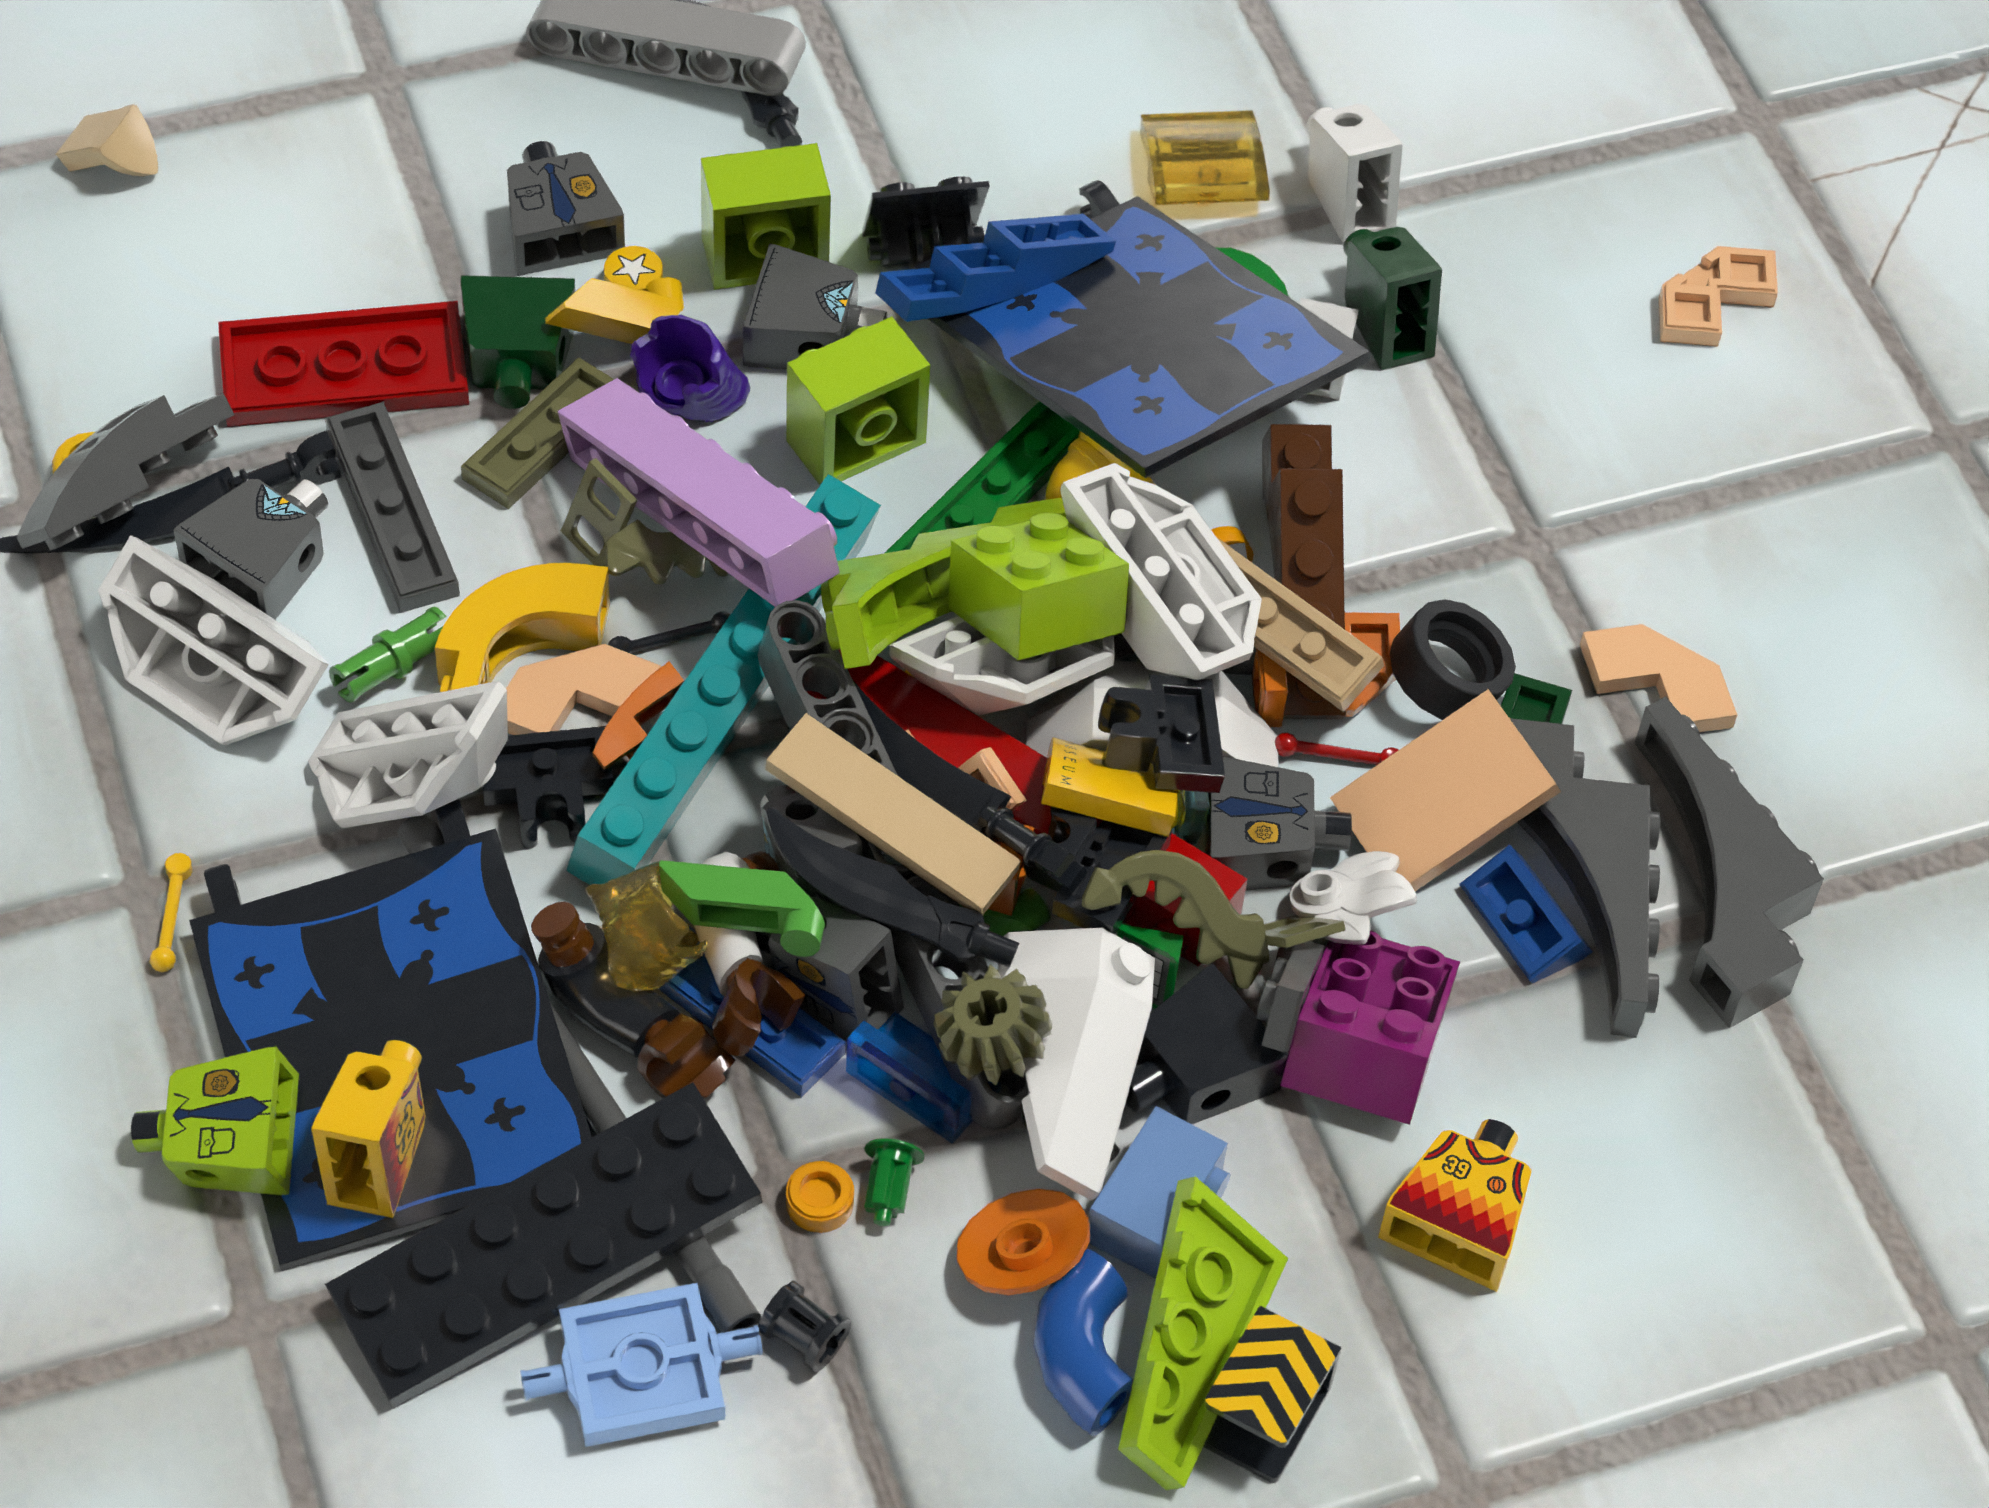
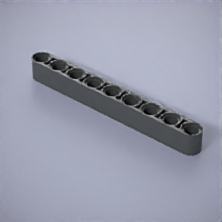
(818, 668)

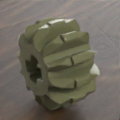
(992, 1024)

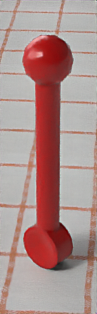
(1288, 744)

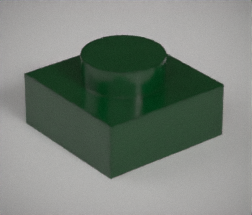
(1536, 700)

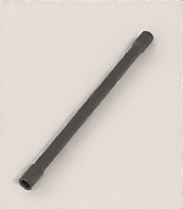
(716, 1282)

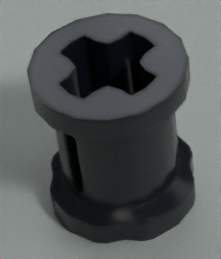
(804, 1326)

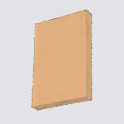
(1447, 791)

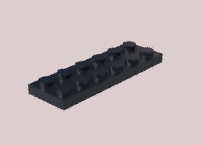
(543, 1244)

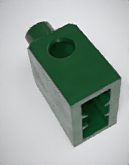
(1396, 294)
(509, 337)

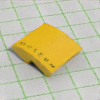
(1082, 784)

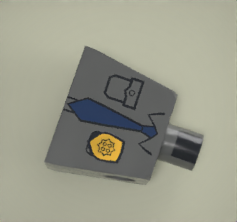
(560, 210)
(1269, 824)
(850, 974)

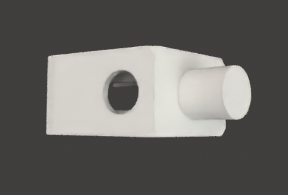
(1352, 153)

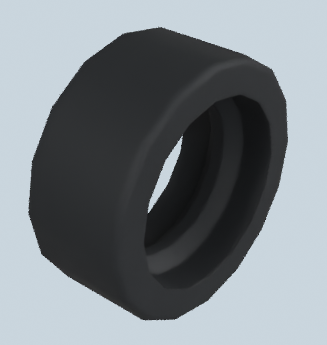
(1467, 633)

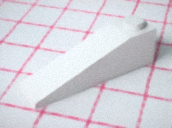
(1099, 1012)

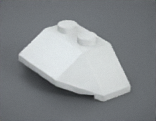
(1185, 594)
(204, 647)
(984, 676)
(1076, 708)
(410, 754)

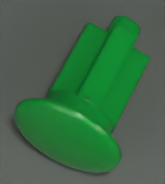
(889, 1177)

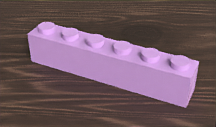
(702, 493)

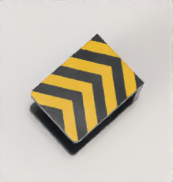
(1269, 1394)

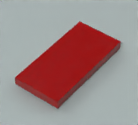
(343, 362)

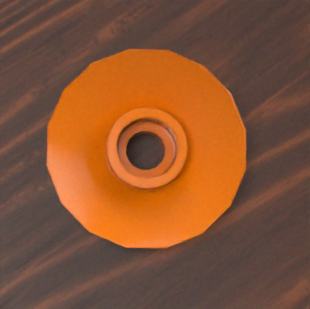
(1023, 1242)

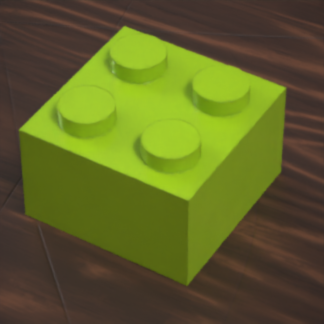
(762, 201)
(857, 401)
(1038, 585)

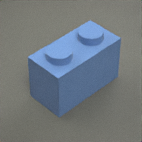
(1138, 1198)

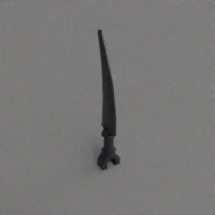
(159, 516)
(971, 800)

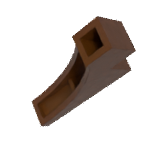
(1305, 535)

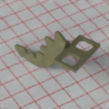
(628, 545)
(1204, 906)

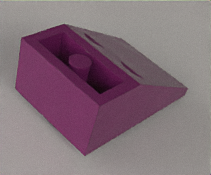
(1371, 1025)

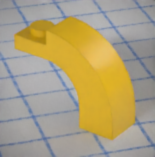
(520, 614)

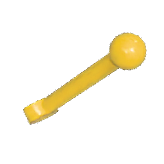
(178, 869)

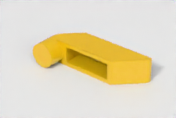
(618, 310)

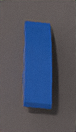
(1008, 263)

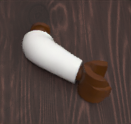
(743, 978)

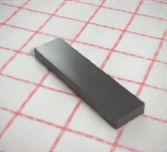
(392, 507)

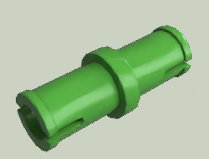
(388, 656)

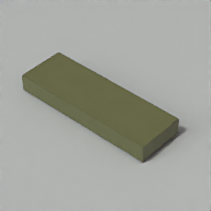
(531, 440)

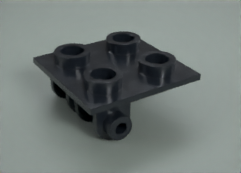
(902, 209)

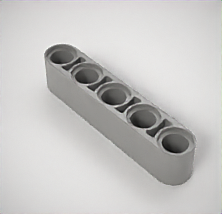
(672, 41)

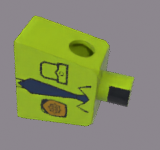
(227, 1123)

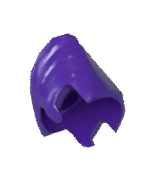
(688, 370)

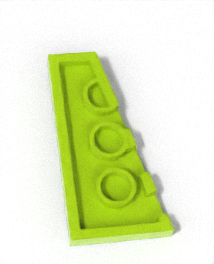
(1203, 1298)

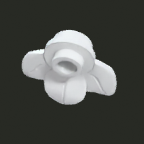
(1353, 893)

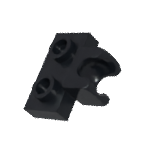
(1169, 726)
(548, 779)
(1094, 848)

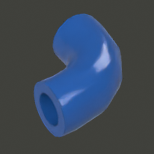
(1072, 1344)

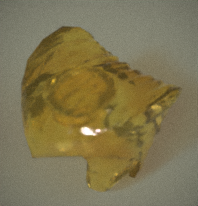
(642, 931)

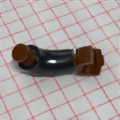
(667, 1043)

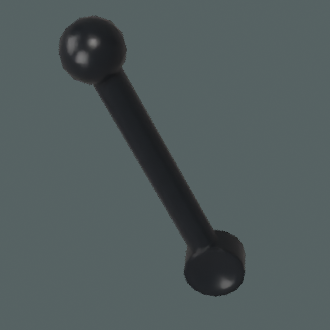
(631, 646)

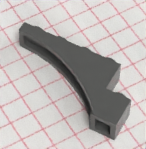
(1601, 847)
(1747, 869)

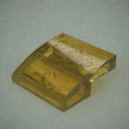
(1204, 157)

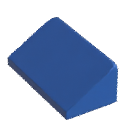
(1525, 916)

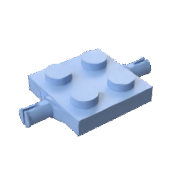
(641, 1364)

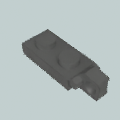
(1287, 992)

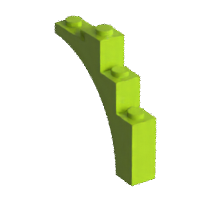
(895, 592)

